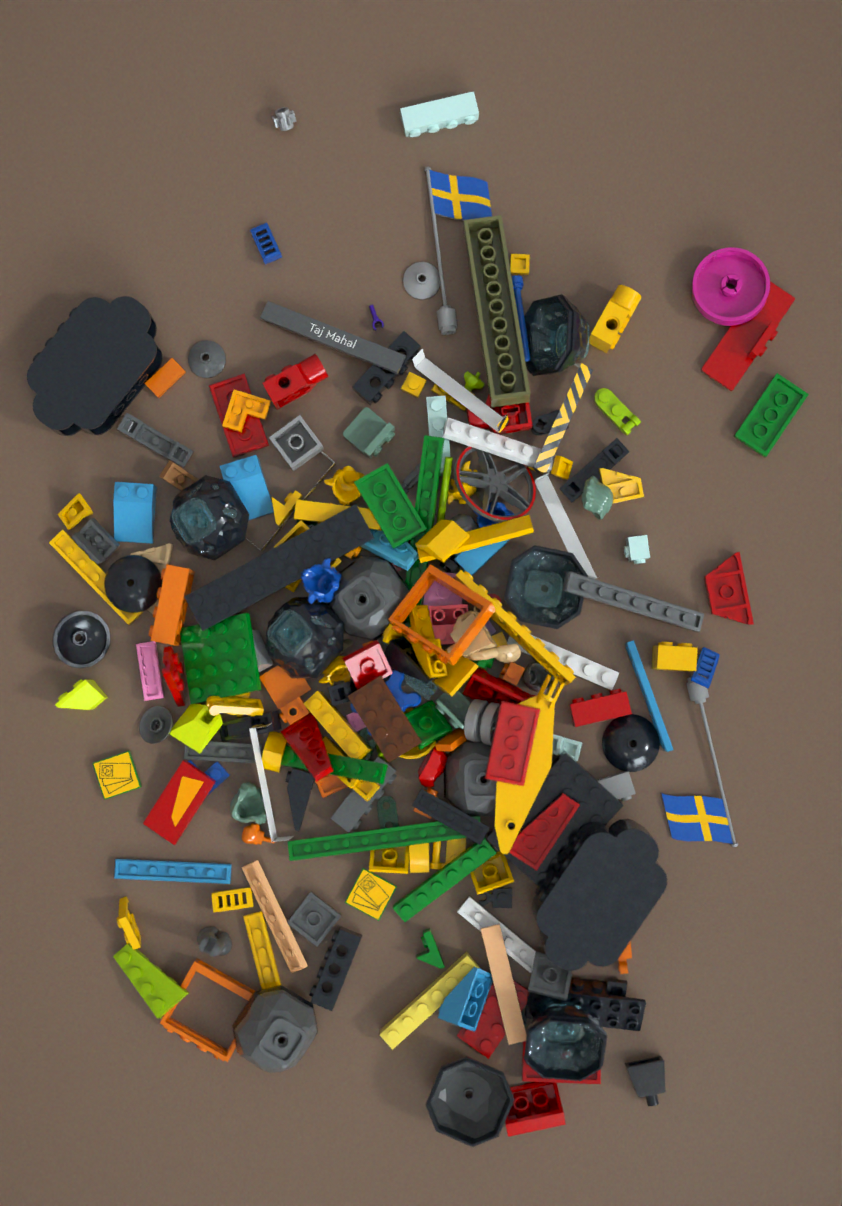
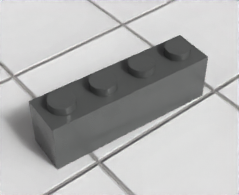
(355, 806)

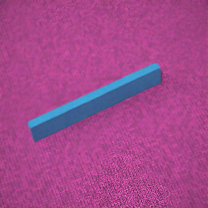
(648, 696)
(172, 871)

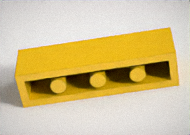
(337, 726)

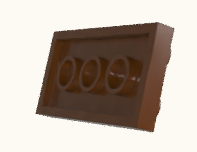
(384, 719)

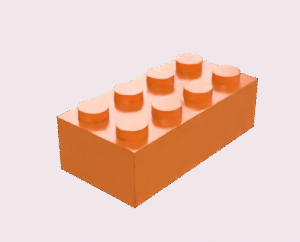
(172, 605)

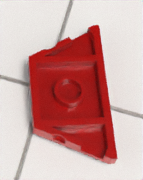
(728, 591)
(172, 675)

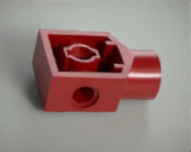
(301, 380)
(518, 415)

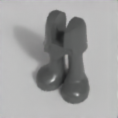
(211, 944)

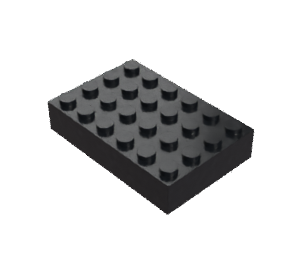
(576, 782)

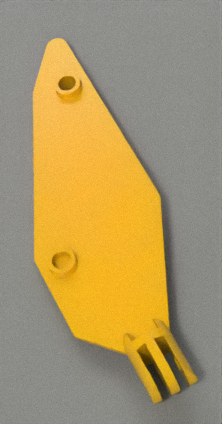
(515, 801)

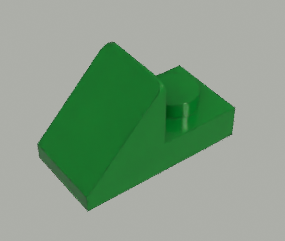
(432, 955)

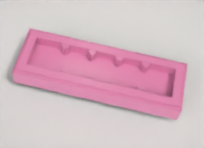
(150, 671)

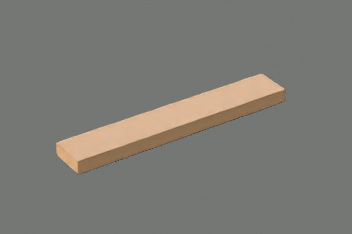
(274, 916)
(504, 984)

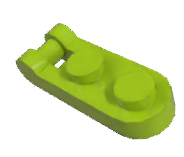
(615, 410)

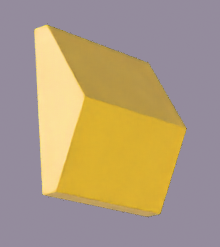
(443, 539)

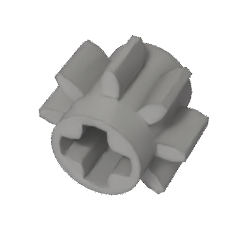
(284, 119)

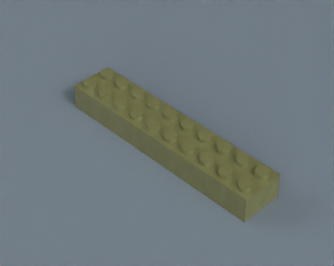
(496, 311)

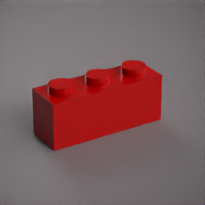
(599, 708)

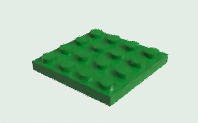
(220, 659)

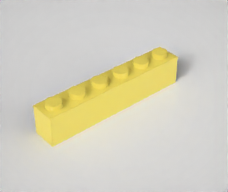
(426, 1002)

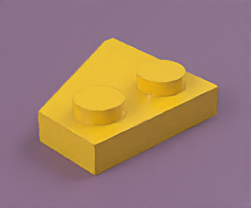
(622, 485)
(128, 924)

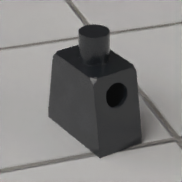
(648, 1078)

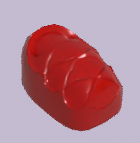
(432, 767)

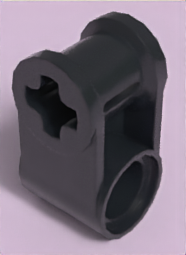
(548, 421)

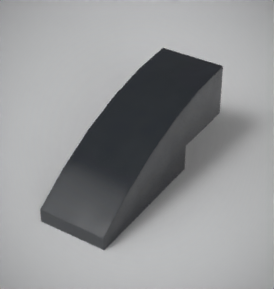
(240, 727)

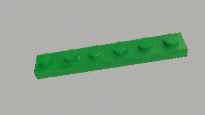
(343, 767)
(444, 879)

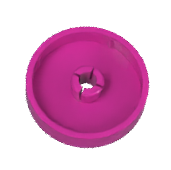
(728, 305)

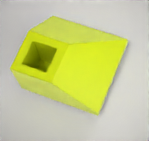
(85, 696)
(196, 727)

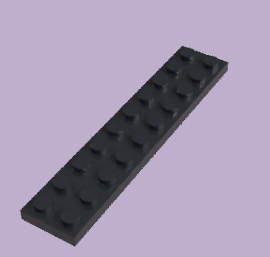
(278, 567)

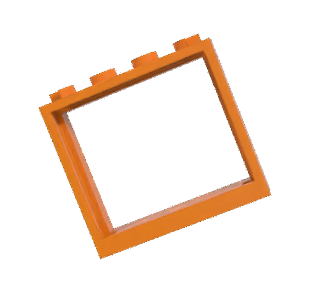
(416, 593)
(188, 1034)

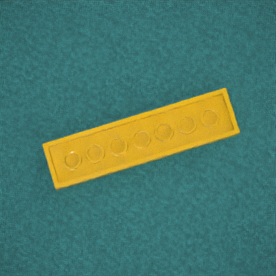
(520, 633)

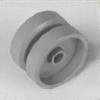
(481, 721)

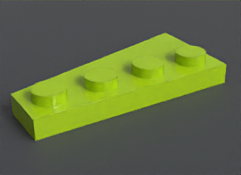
(152, 984)

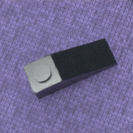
(403, 659)
(299, 791)

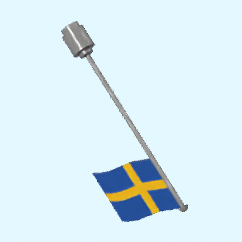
(459, 200)
(700, 816)

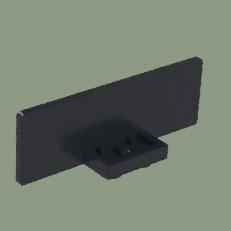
(592, 996)

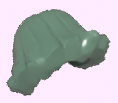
(597, 497)
(248, 804)

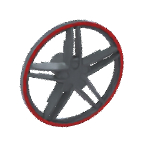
(494, 484)

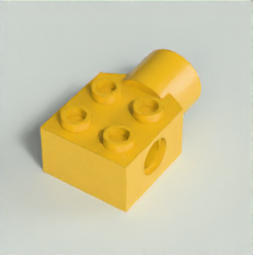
(616, 316)

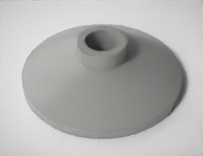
(419, 289)

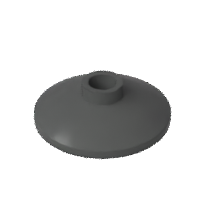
(213, 365)
(155, 725)

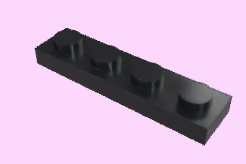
(450, 816)

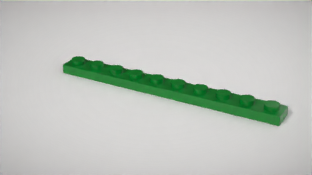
(425, 502)
(371, 840)

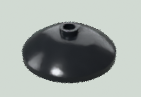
(145, 588)
(92, 644)
(617, 738)

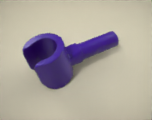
(375, 317)

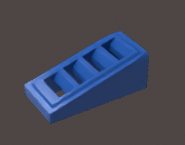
(268, 258)
(706, 666)

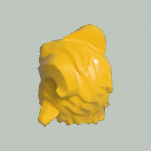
(343, 484)
(470, 490)
(336, 672)

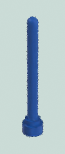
(517, 286)

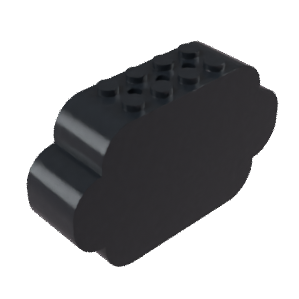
(94, 366)
(598, 894)

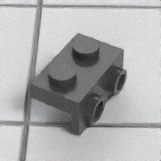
(96, 541)

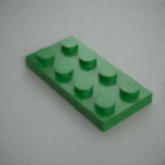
(771, 415)
(390, 506)

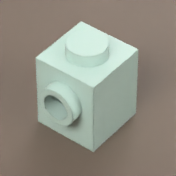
(637, 549)

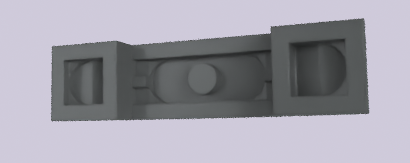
(155, 440)

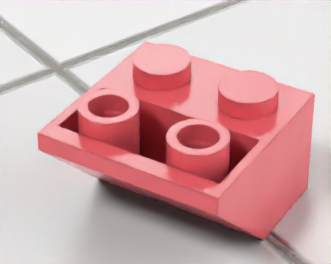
(443, 620)

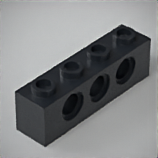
(370, 394)
(328, 998)

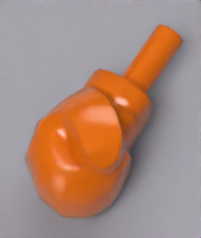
(253, 835)

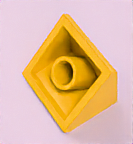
(390, 860)
(492, 874)

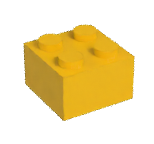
(674, 658)

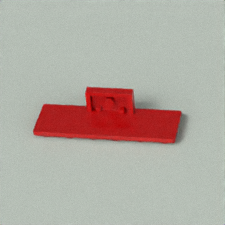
(748, 340)

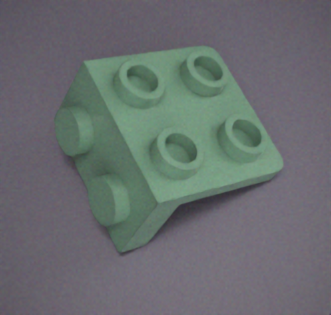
(369, 432)
(455, 706)

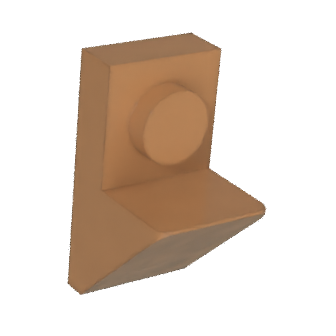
(177, 476)

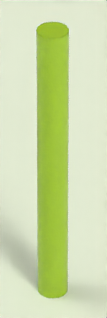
(444, 489)

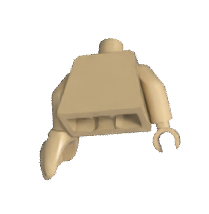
(483, 644)

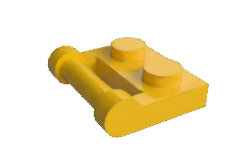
(453, 849)

